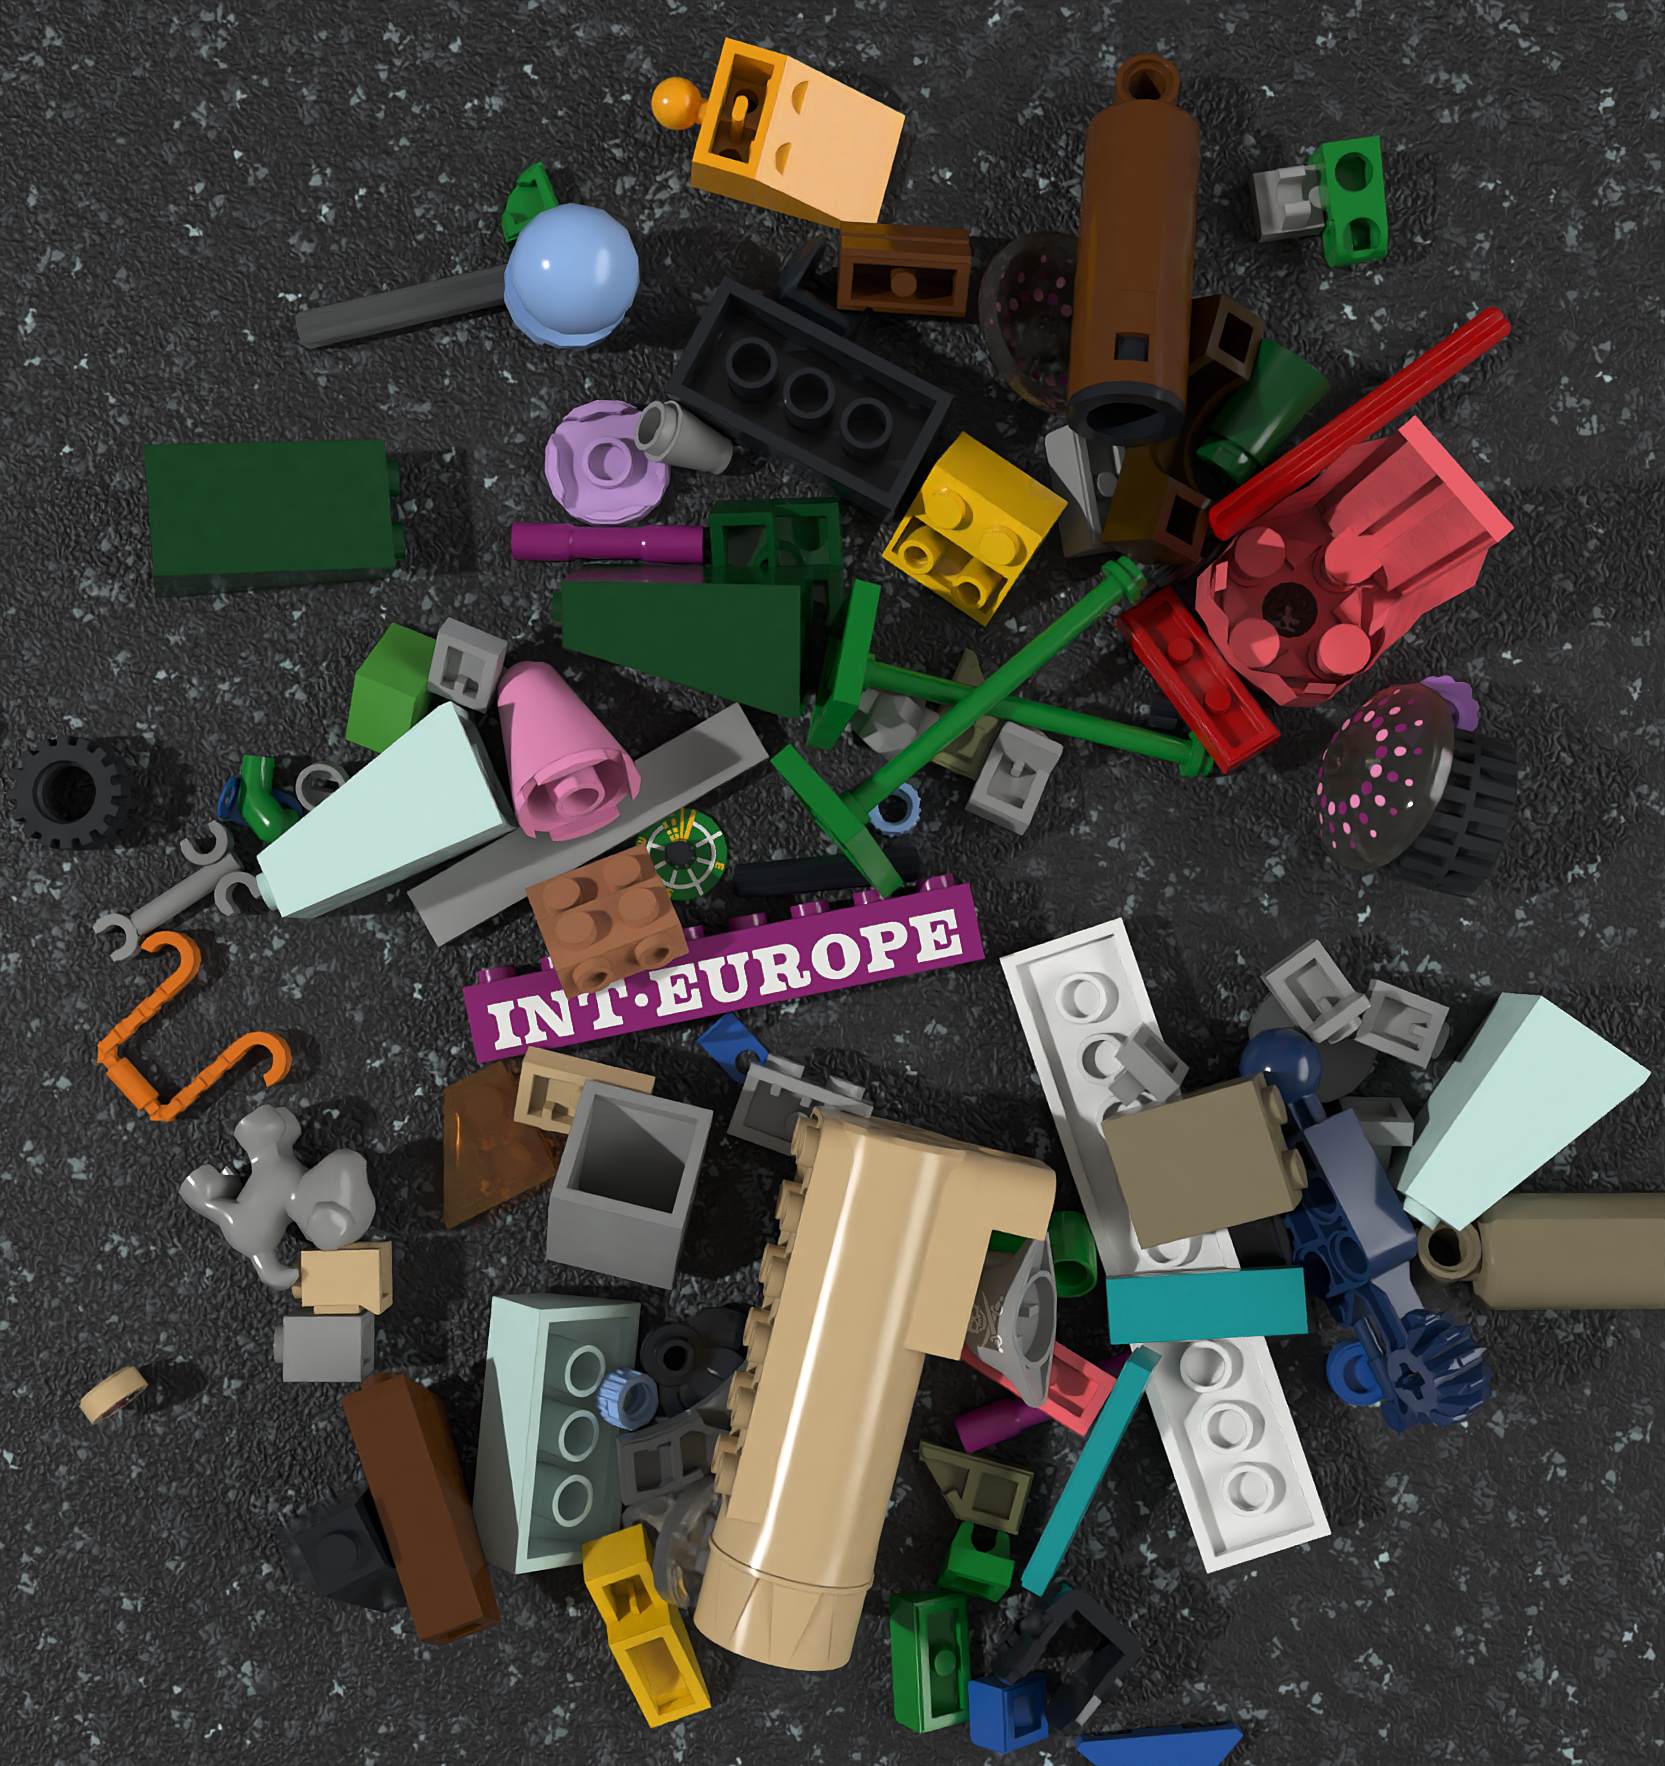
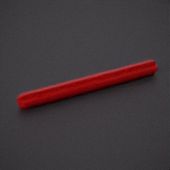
(1357, 423)

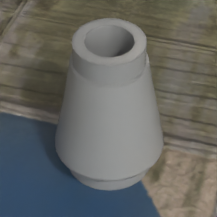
(681, 439)

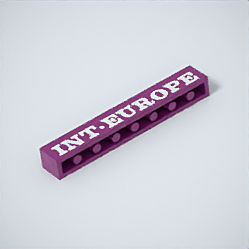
(734, 969)

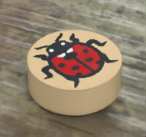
(112, 1394)

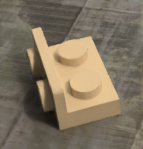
(553, 1086)

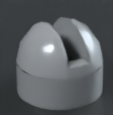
(312, 796)

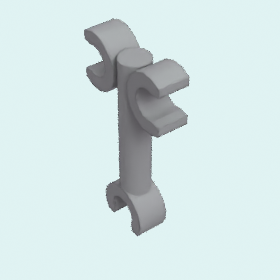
(220, 873)

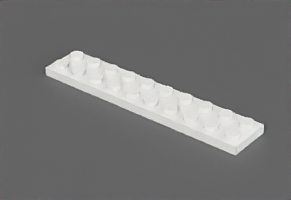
(1209, 1397)

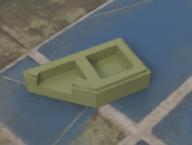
(979, 1485)

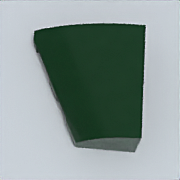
(785, 535)

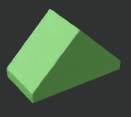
(391, 689)

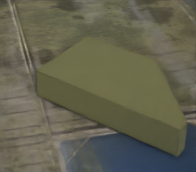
(969, 751)

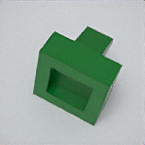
(973, 1571)

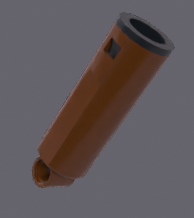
(1135, 262)

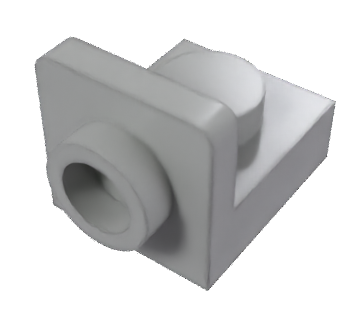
(467, 665)
(1402, 1024)

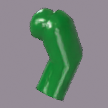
(256, 802)

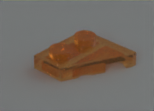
(484, 1149)

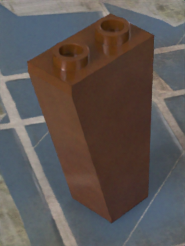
(423, 1506)

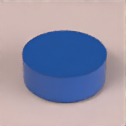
(1350, 1374)

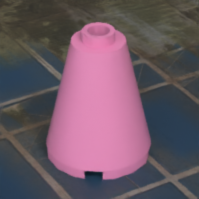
(559, 756)

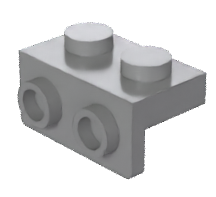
(778, 1095)

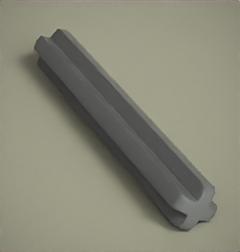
(401, 307)

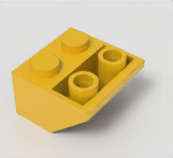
(973, 528)

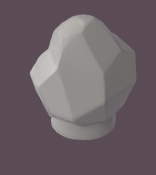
(890, 720)

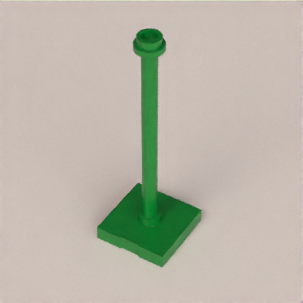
(851, 668)
(847, 814)

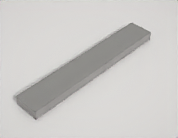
(670, 781)

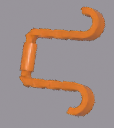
(133, 1083)

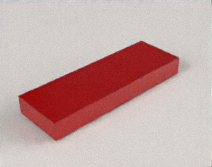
(1197, 679)

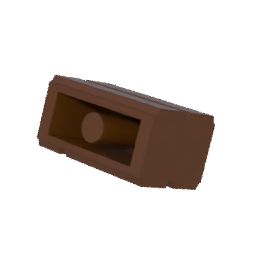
(903, 269)

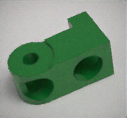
(1352, 200)

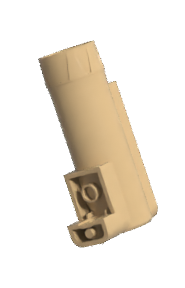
(864, 1282)

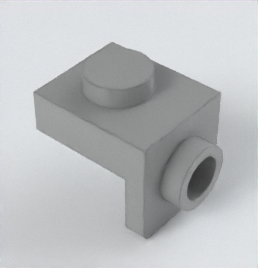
(1014, 776)
(1316, 994)

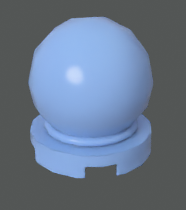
(571, 277)

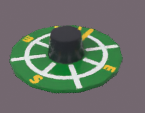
(686, 853)

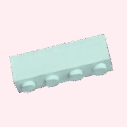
(542, 1448)

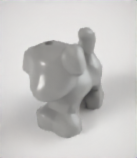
(326, 1202)

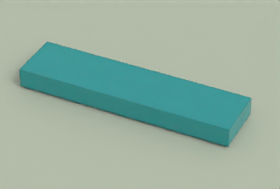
(1090, 1469)

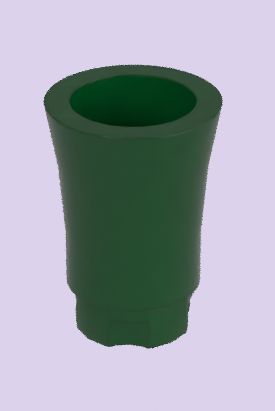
(1261, 413)

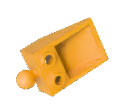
(802, 151)

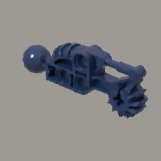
(1359, 1249)

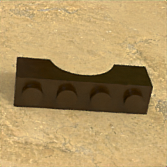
(1156, 504)

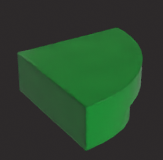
(527, 199)

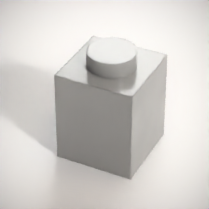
(325, 1346)

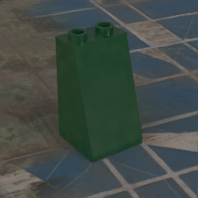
(270, 515)
(698, 625)

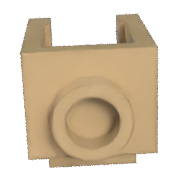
(346, 1278)

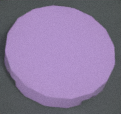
(599, 468)

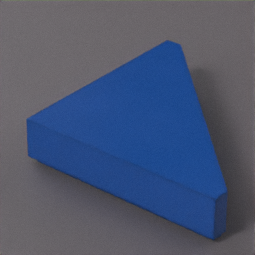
(1162, 1746)

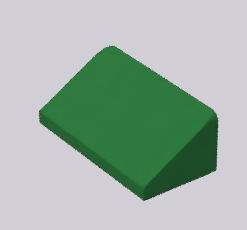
(930, 1658)

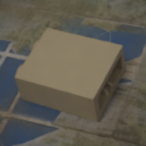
(1205, 1160)

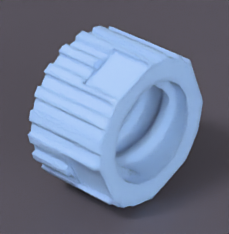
(889, 829)
(612, 1394)

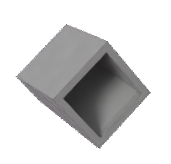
(627, 1184)

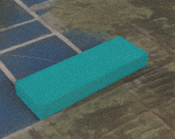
(1206, 1304)

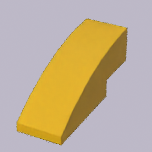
(642, 1628)

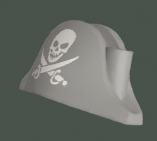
(1017, 1317)

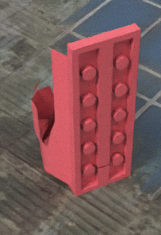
(1368, 552)

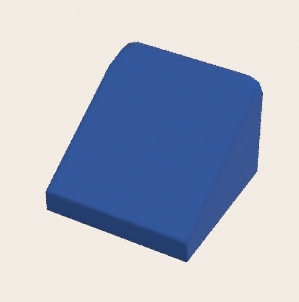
(1008, 1715)

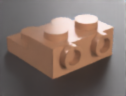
(607, 921)

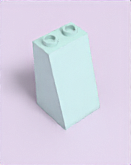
(396, 817)
(1506, 1109)

